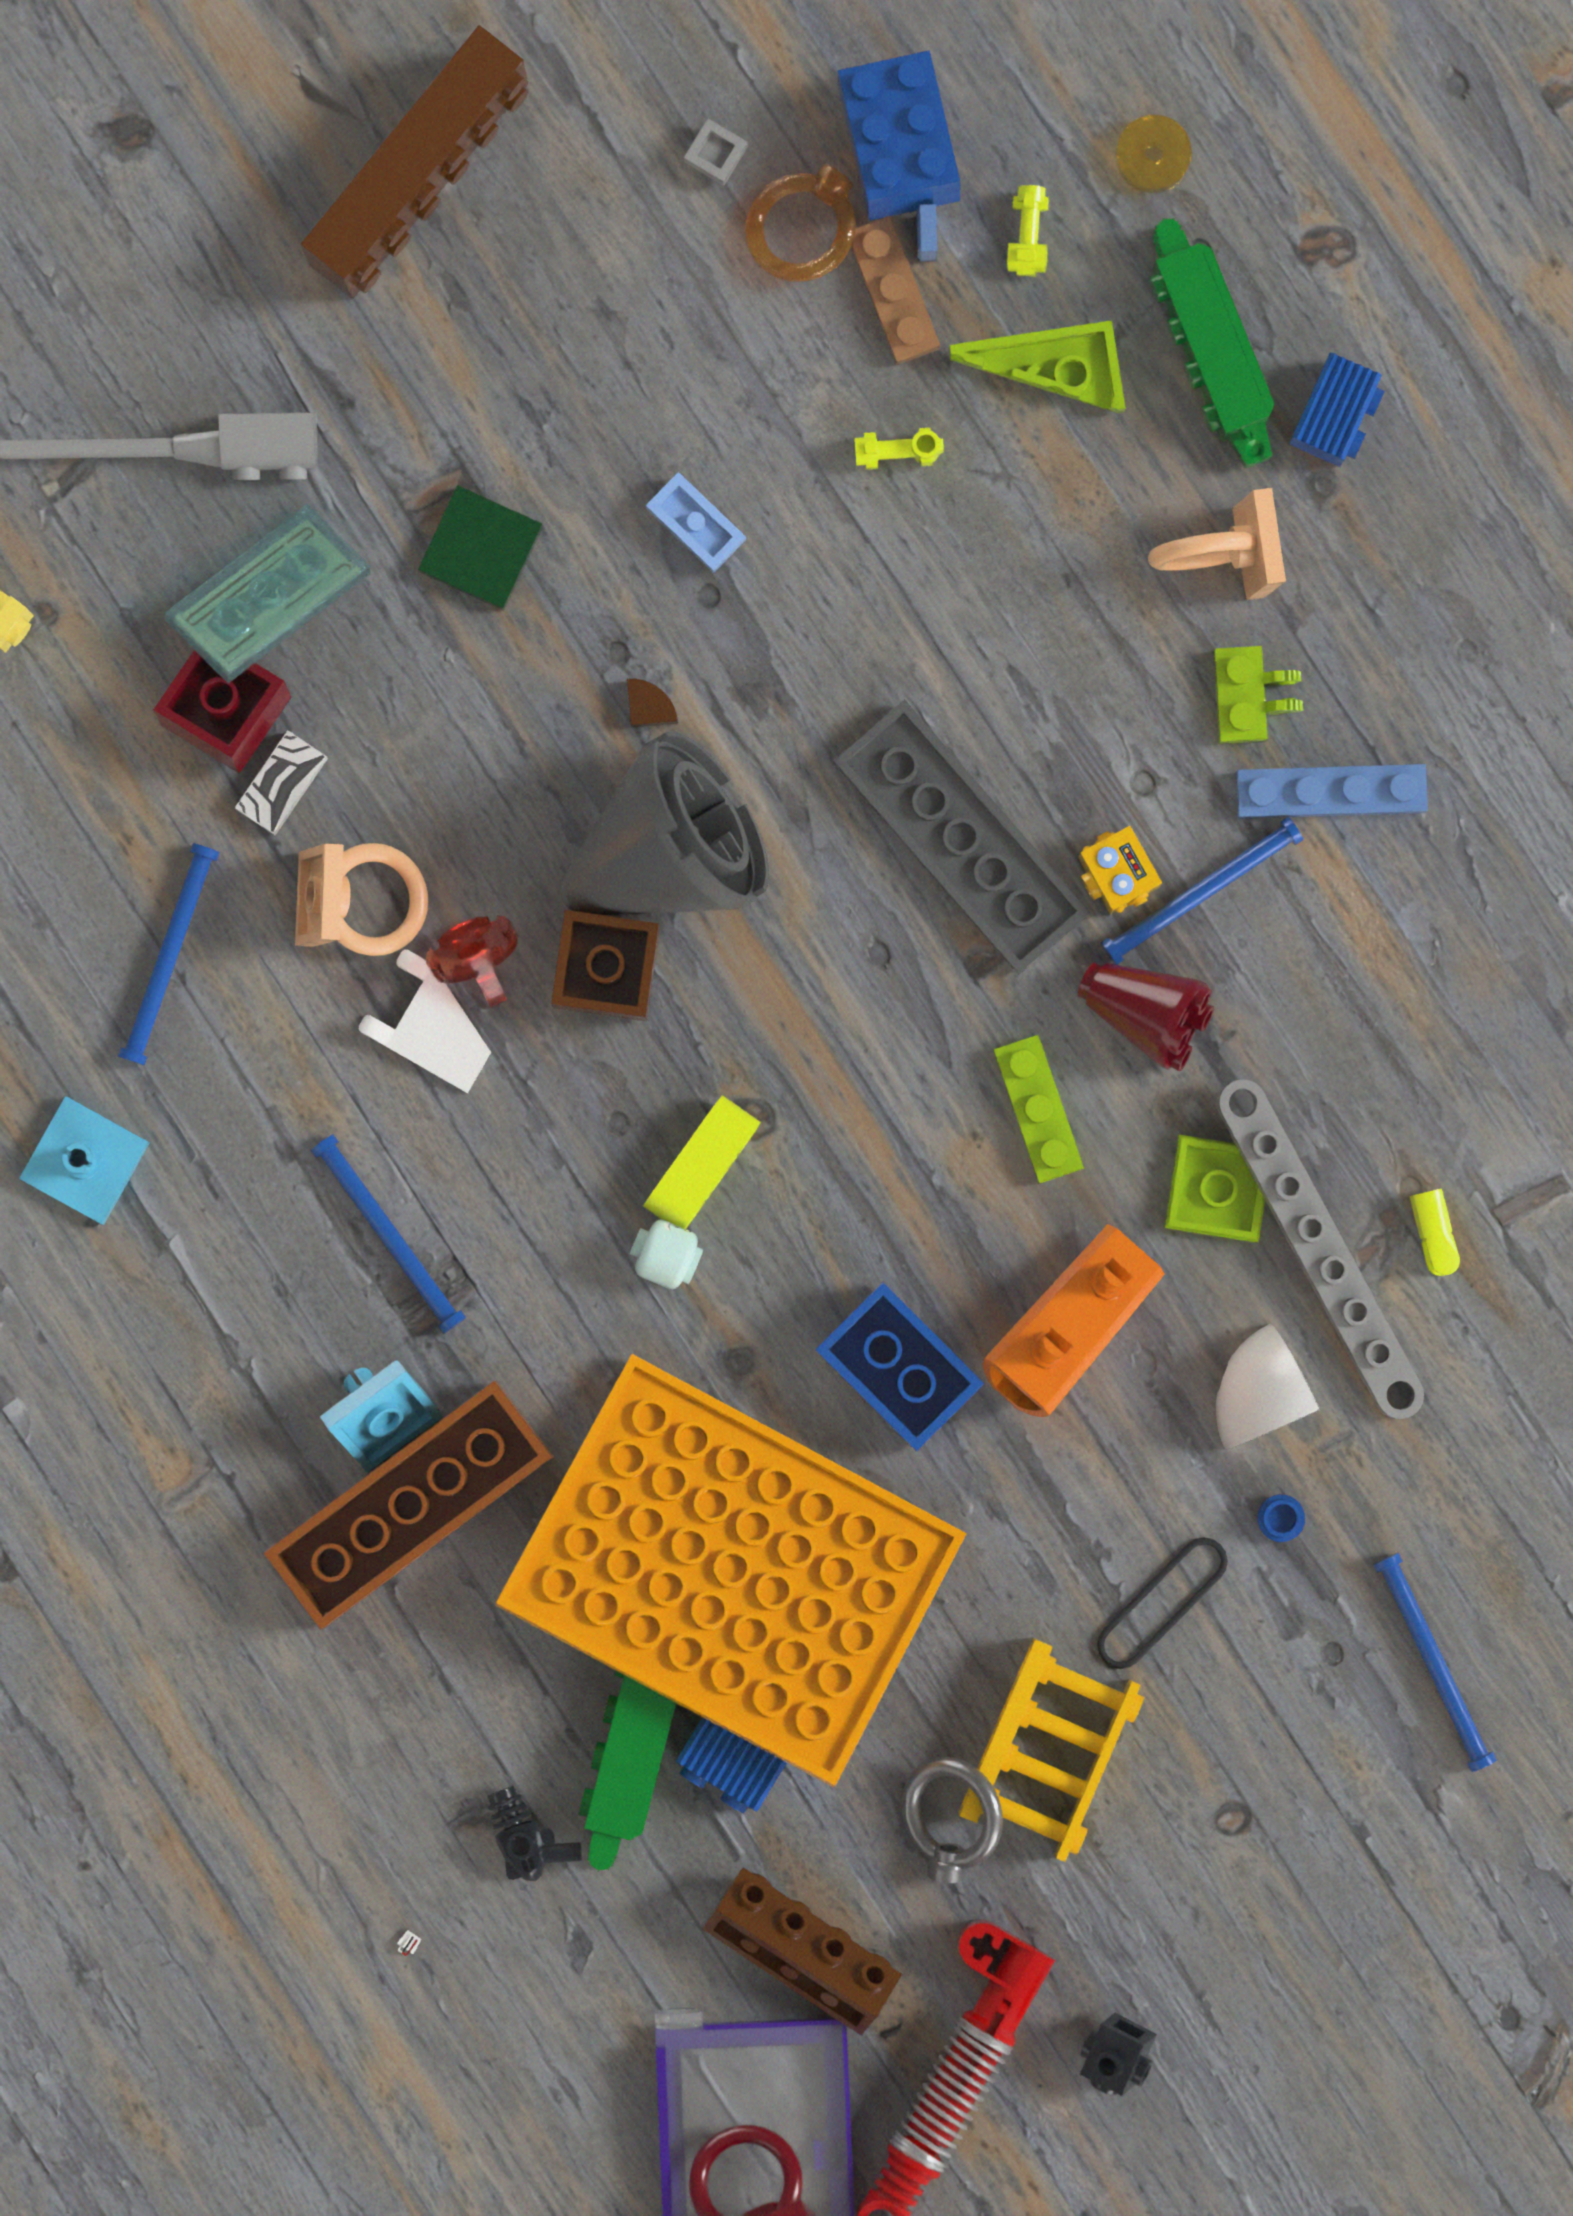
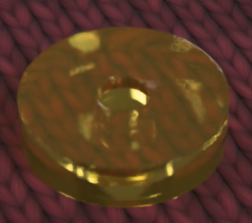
(1153, 132)

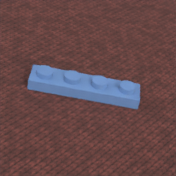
(1331, 791)

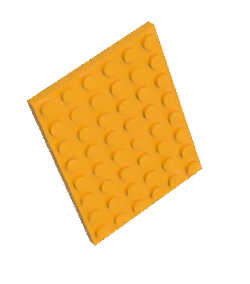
(731, 1570)

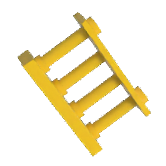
(1022, 1711)

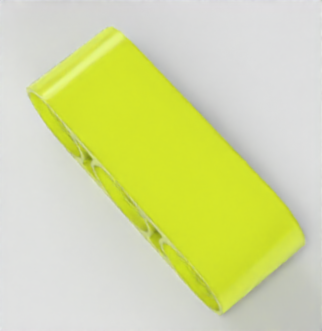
(702, 1163)

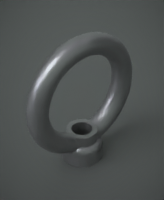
(948, 1860)

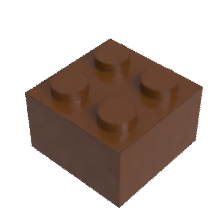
(605, 965)

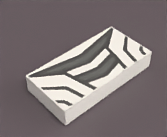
(281, 782)

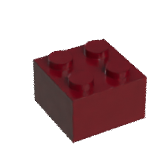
(222, 716)

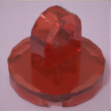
(473, 952)

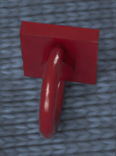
(789, 2202)

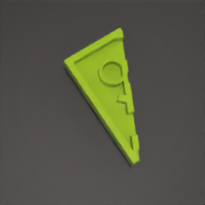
(1064, 361)

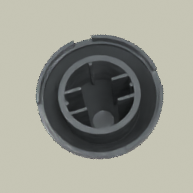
(669, 840)

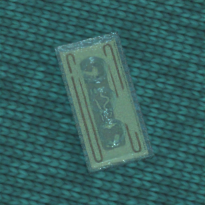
(267, 593)

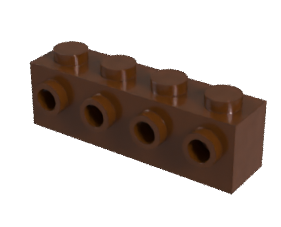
(802, 1951)

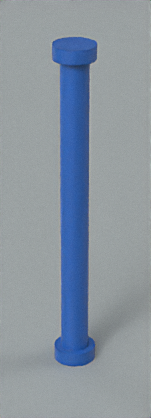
(1202, 891)
(168, 954)
(388, 1233)
(1435, 1662)

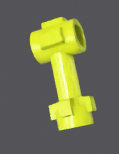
(1027, 255)
(923, 447)

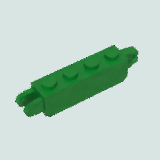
(1214, 342)
(626, 1769)

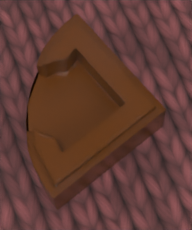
(649, 704)

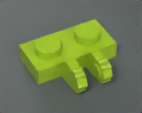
(1241, 694)

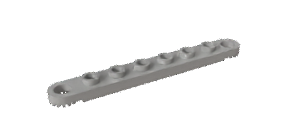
(1320, 1249)

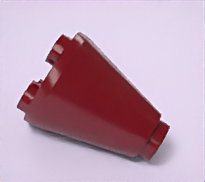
(1149, 1009)

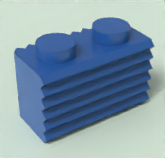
(1336, 410)
(729, 1764)

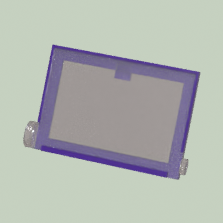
(758, 2074)

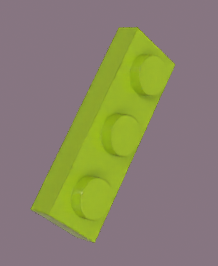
(1038, 1109)

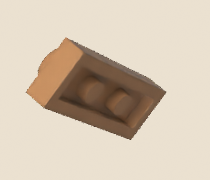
(893, 291)

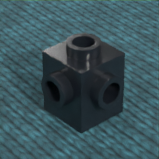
(1117, 2055)

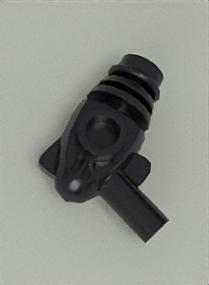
(522, 1842)

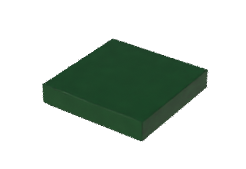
(480, 547)

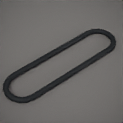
(1149, 1587)

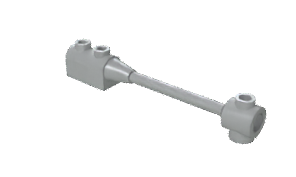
(242, 445)

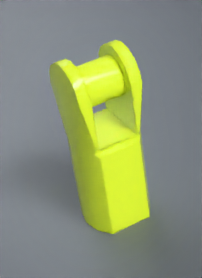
(1435, 1231)

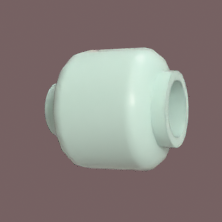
(666, 1254)

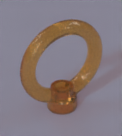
(829, 187)

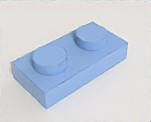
(695, 522)

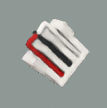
(409, 1942)

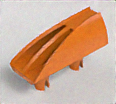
(1071, 1323)

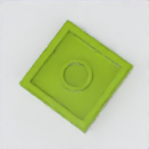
(1213, 1191)

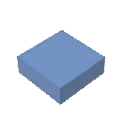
(926, 233)

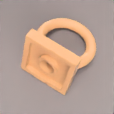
(1249, 545)
(325, 897)

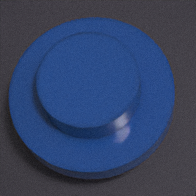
(1281, 1518)

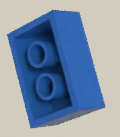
(899, 135)
(899, 1366)

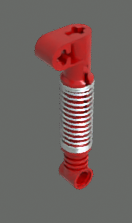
(981, 2041)

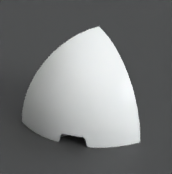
(1261, 1390)

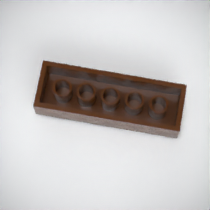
(417, 163)

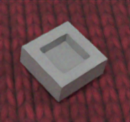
(715, 152)

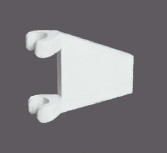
(433, 1030)

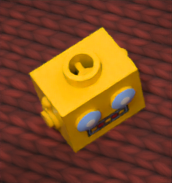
(1118, 871)

